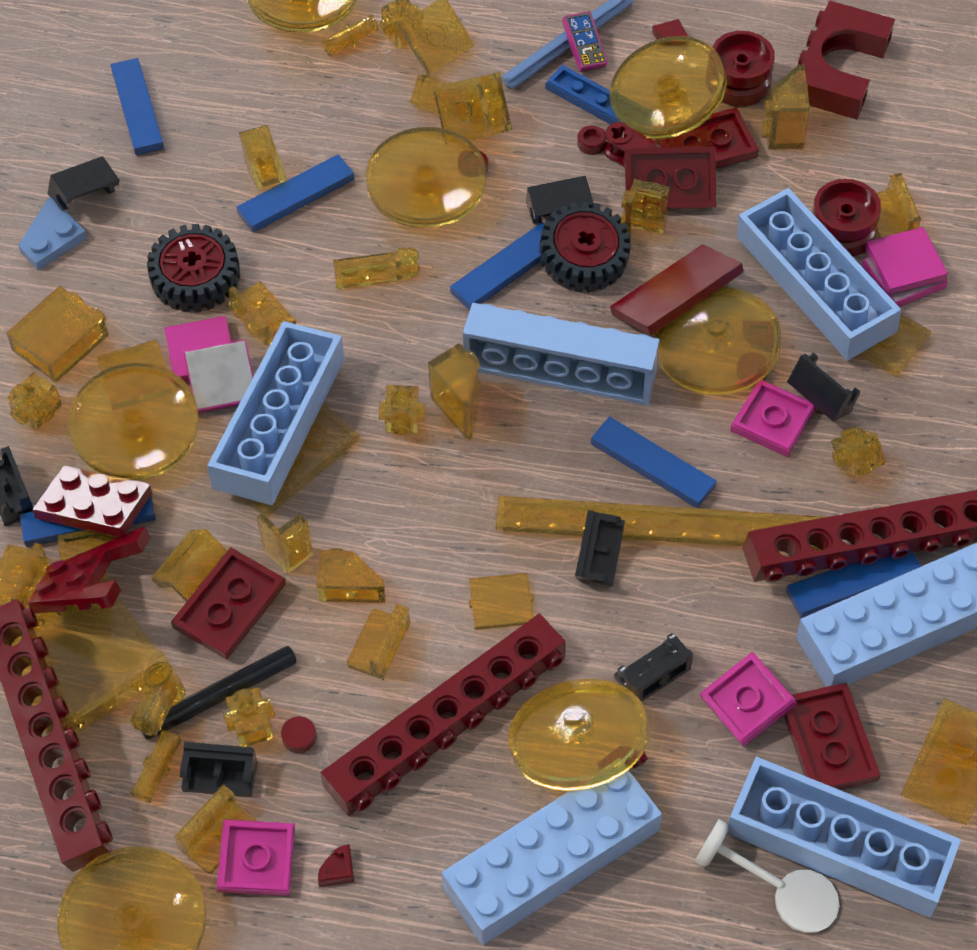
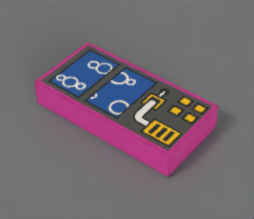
(584, 41)

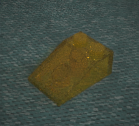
(947, 765)

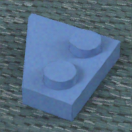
(50, 235)

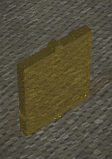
(500, 601)

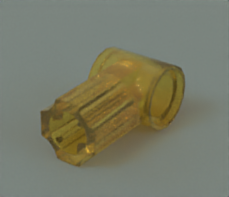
(162, 692)

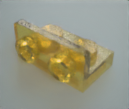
(259, 311)
(20, 572)

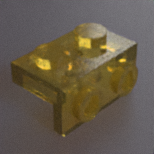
(645, 207)

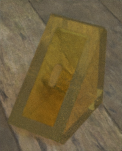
(261, 157)

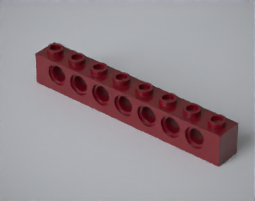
(889, 522)
(424, 716)
(93, 840)

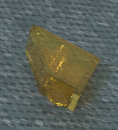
(347, 578)

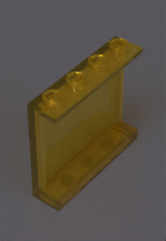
(96, 659)

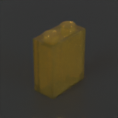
(58, 333)

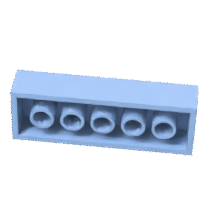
(818, 274)
(562, 353)
(276, 413)
(893, 620)
(843, 837)
(549, 854)

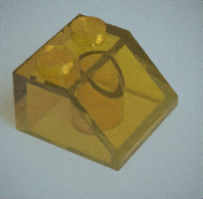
(473, 106)
(787, 112)
(455, 387)

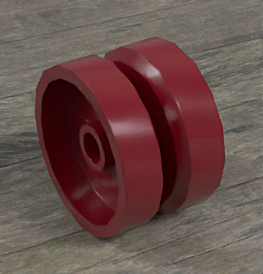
(748, 66)
(848, 212)

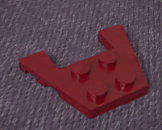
(78, 578)

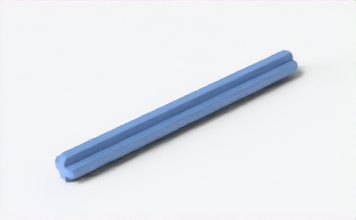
(559, 45)

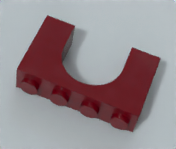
(841, 29)

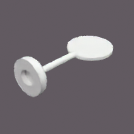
(802, 898)

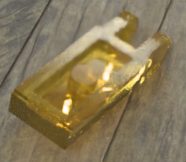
(376, 268)

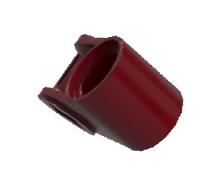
(631, 140)

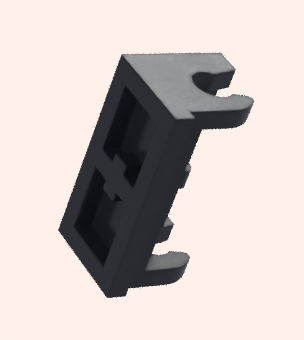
(81, 181)
(549, 197)
(821, 388)
(13, 493)
(600, 548)
(656, 668)
(211, 766)

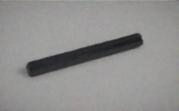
(227, 687)

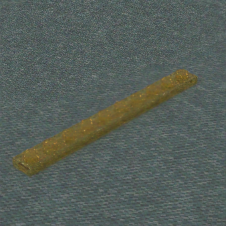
(641, 521)

